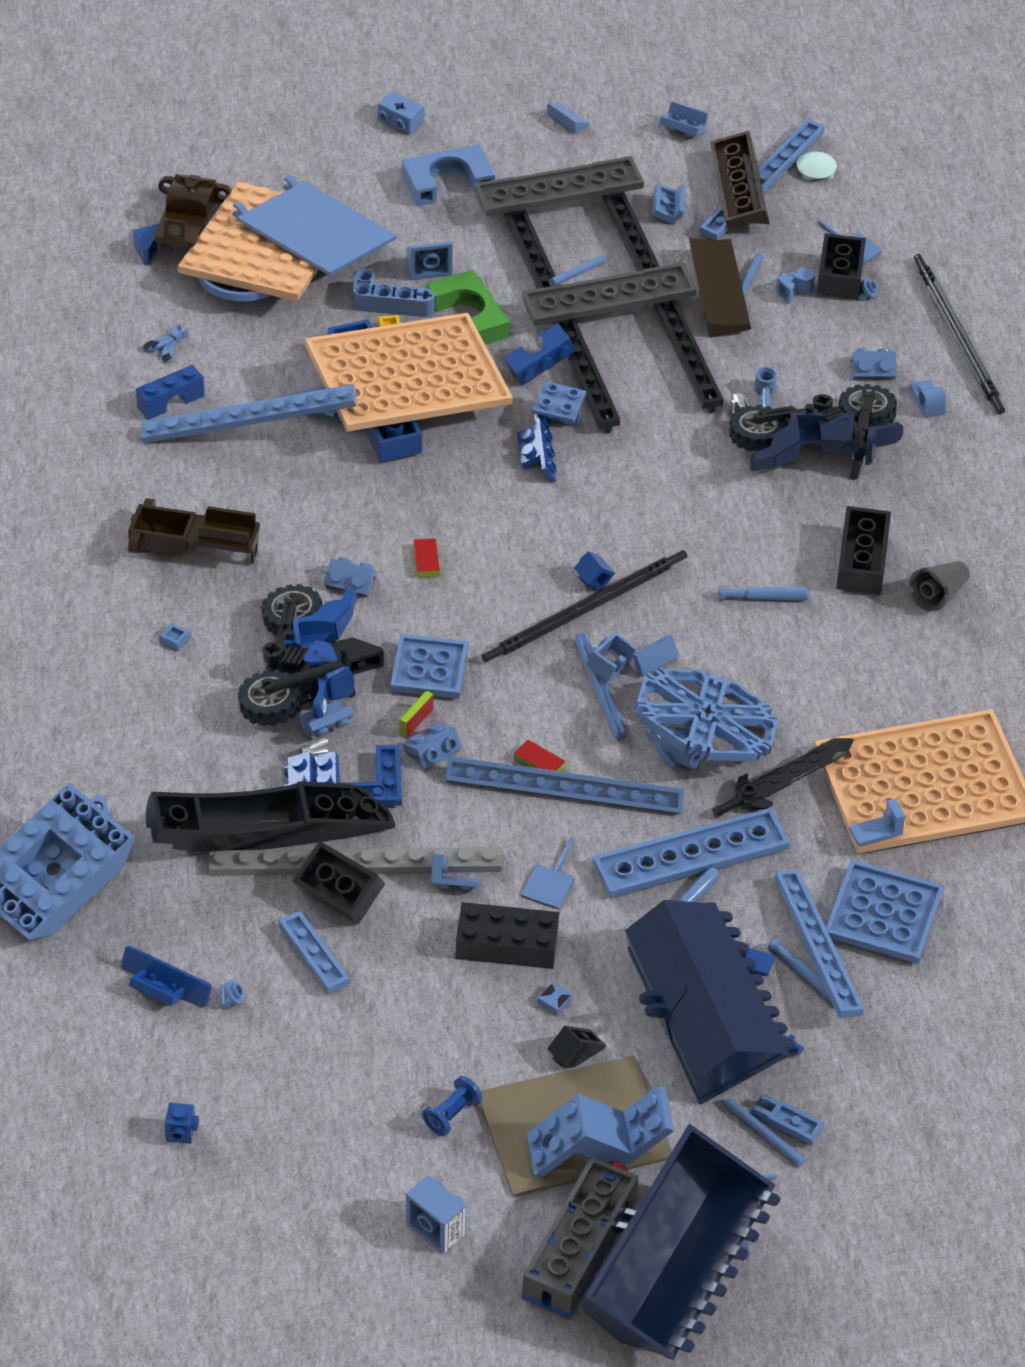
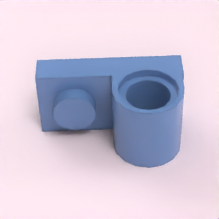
(929, 399)

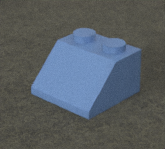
(429, 260)

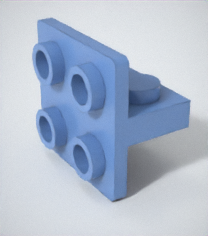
(560, 403)

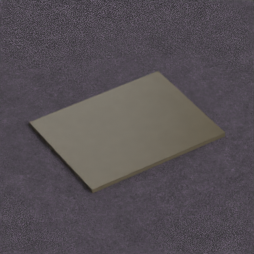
(522, 1105)

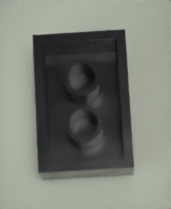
(841, 265)
(338, 882)

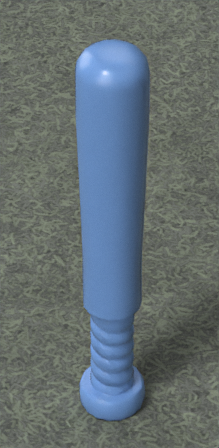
(766, 593)
(703, 883)
(799, 967)

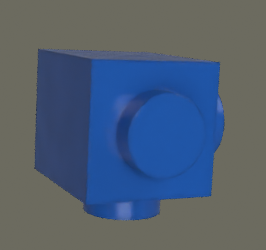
(594, 570)
(180, 1122)

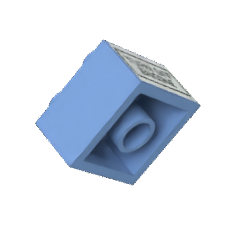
(436, 1214)

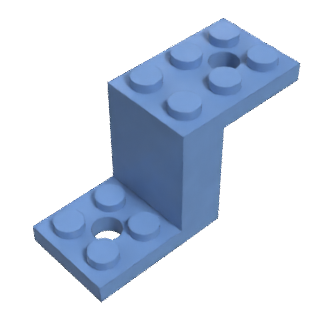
(600, 1131)

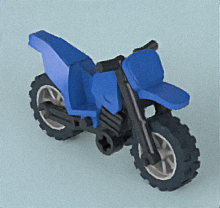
(300, 656)

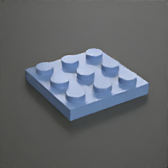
(429, 666)

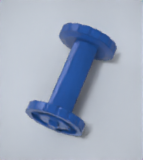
(465, 1092)

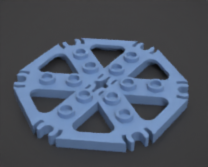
(722, 719)

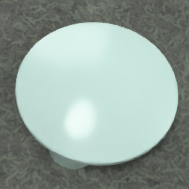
(816, 166)

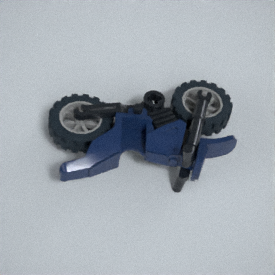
(833, 429)

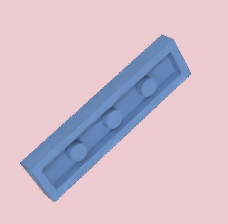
(314, 952)

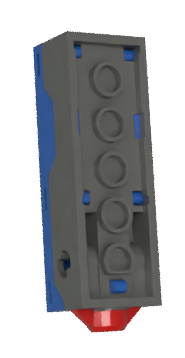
(579, 1237)

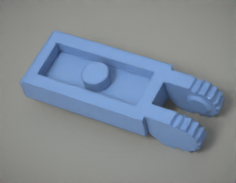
(788, 1119)

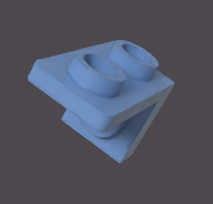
(880, 828)
(440, 866)

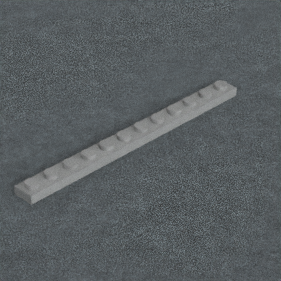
(376, 860)

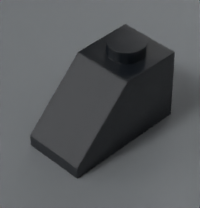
(362, 654)
(575, 1046)

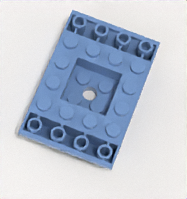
(62, 834)

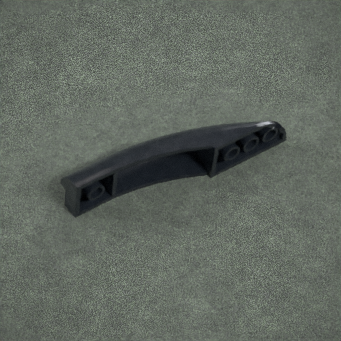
(265, 817)

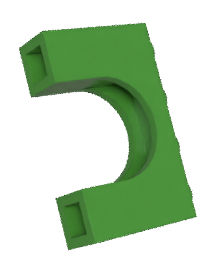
(469, 290)

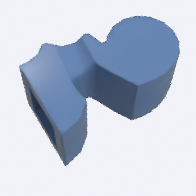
(800, 282)

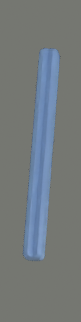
(602, 690)

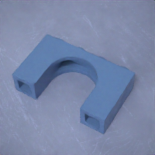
(420, 170)

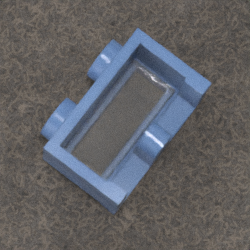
(610, 656)

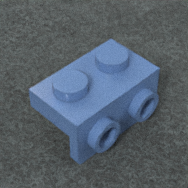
(685, 119)
(668, 203)
(874, 364)
(344, 574)
(333, 717)
(433, 744)

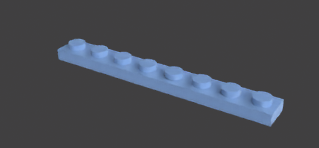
(819, 944)

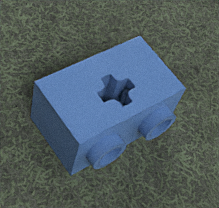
(401, 112)

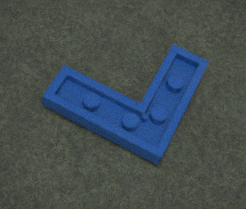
(388, 776)

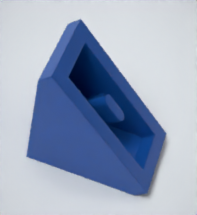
(145, 243)

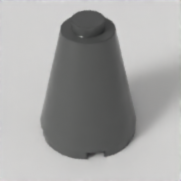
(938, 584)

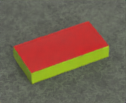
(426, 557)
(416, 714)
(538, 757)

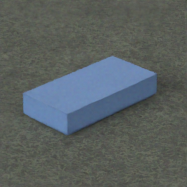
(655, 655)

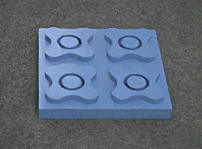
(884, 911)

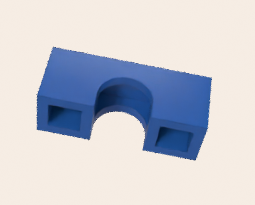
(527, 365)
(154, 396)

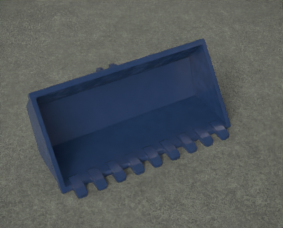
(705, 995)
(679, 1247)

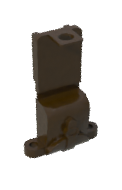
(186, 208)
(172, 530)

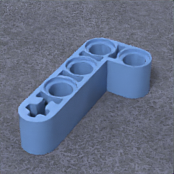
(390, 298)

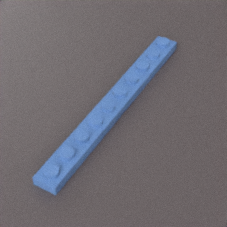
(771, 170)
(248, 413)
(565, 784)

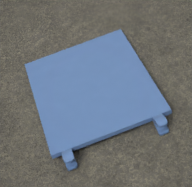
(315, 227)

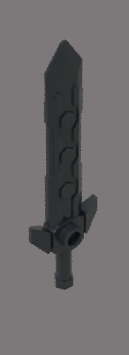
(753, 793)

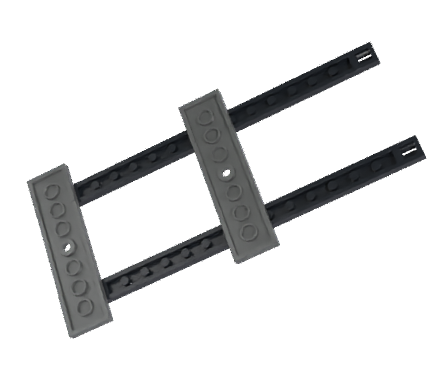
(566, 302)

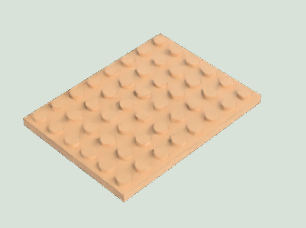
(243, 258)
(410, 371)
(943, 772)

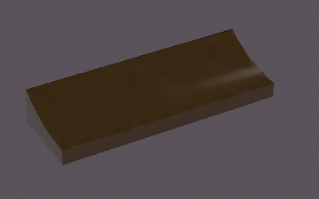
(739, 180)
(719, 286)

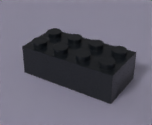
(863, 550)
(507, 935)

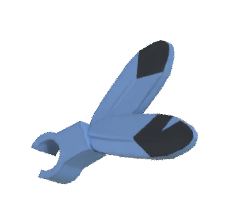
(168, 342)

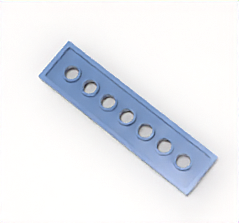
(686, 865)

